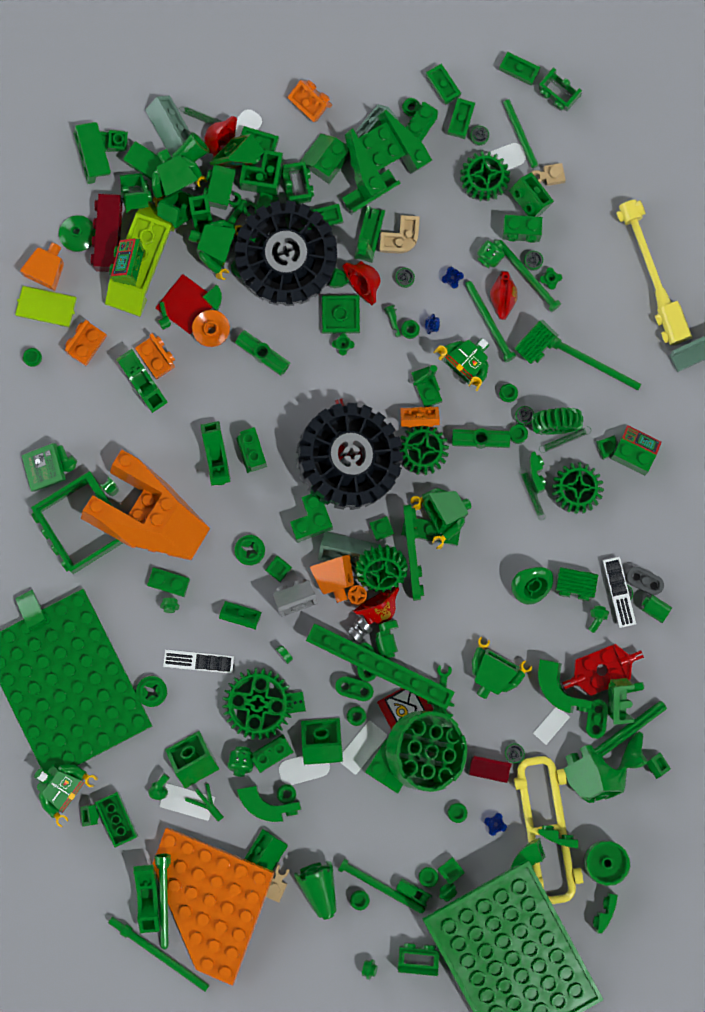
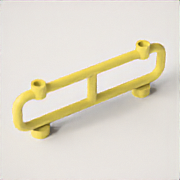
(557, 777)

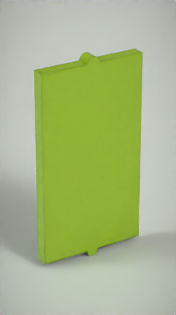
(46, 306)

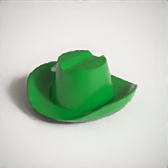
(532, 585)

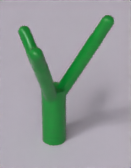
(431, 374)
(208, 803)

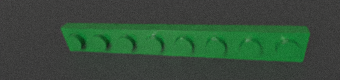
(380, 666)

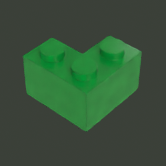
(265, 178)
(315, 522)

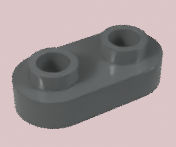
(644, 581)

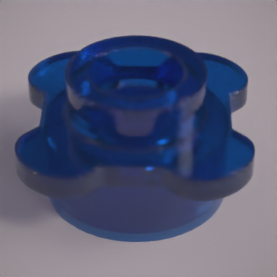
(457, 277)
(432, 324)
(500, 824)

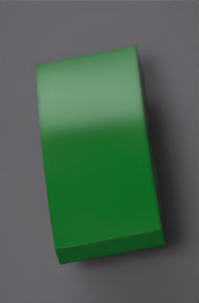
(114, 140)
(536, 466)
(31, 609)
(549, 833)
(602, 919)

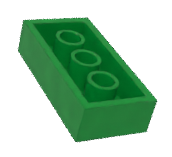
(116, 819)

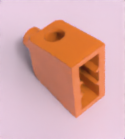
(44, 266)
(334, 576)

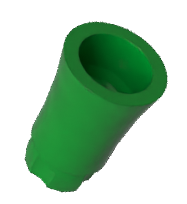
(192, 148)

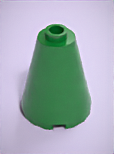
(319, 888)

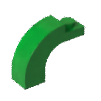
(215, 453)
(550, 685)

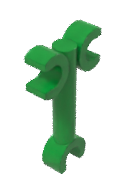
(241, 205)
(442, 681)

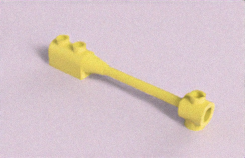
(669, 313)

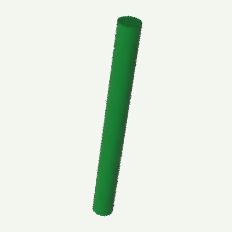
(520, 133)

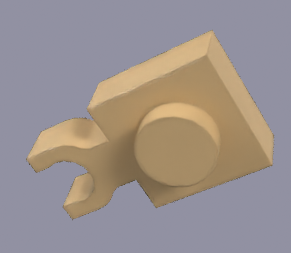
(552, 174)
(277, 887)

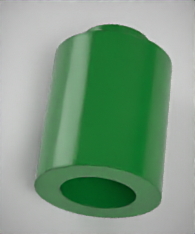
(656, 608)

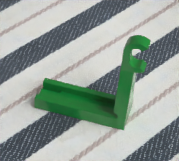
(369, 235)

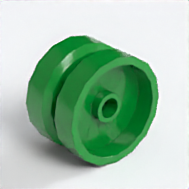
(618, 864)

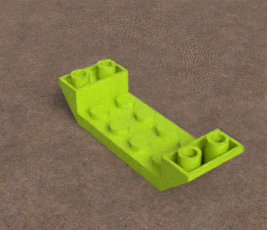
(153, 235)

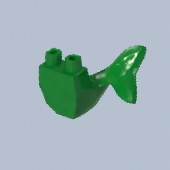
(595, 778)

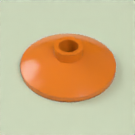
(210, 319)

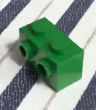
(219, 186)
(531, 195)
(522, 228)

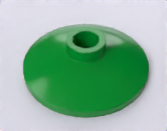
(80, 241)

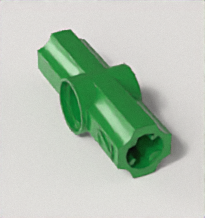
(253, 346)
(467, 438)

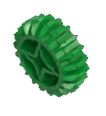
(499, 172)
(557, 421)
(426, 433)
(569, 488)
(379, 563)

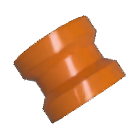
(357, 595)

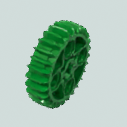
(268, 705)

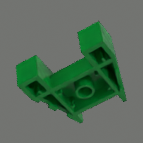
(381, 148)

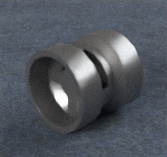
(356, 632)

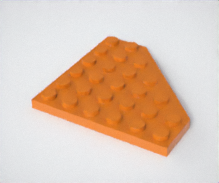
(213, 902)

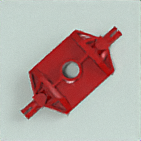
(613, 658)

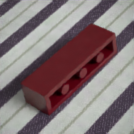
(108, 230)

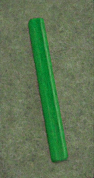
(631, 728)

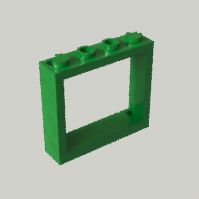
(48, 532)

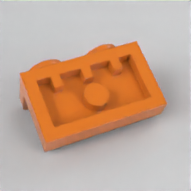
(309, 99)
(85, 342)
(155, 357)
(419, 416)

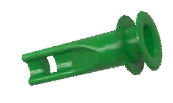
(393, 318)

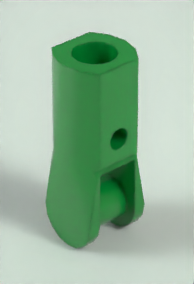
(110, 487)
(410, 890)

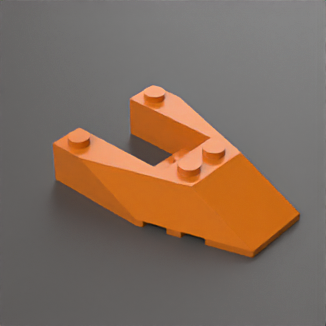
(158, 518)

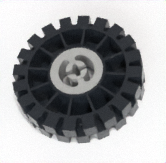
(298, 279)
(344, 481)

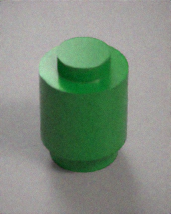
(386, 644)

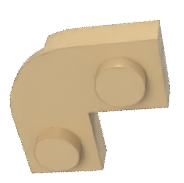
(402, 241)

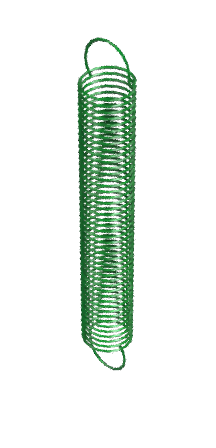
(200, 114)
(564, 440)
(532, 494)

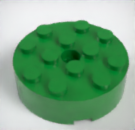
(432, 768)

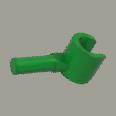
(164, 322)

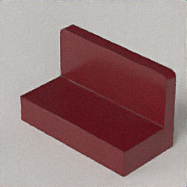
(490, 769)

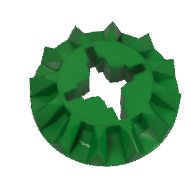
(258, 546)
(150, 682)

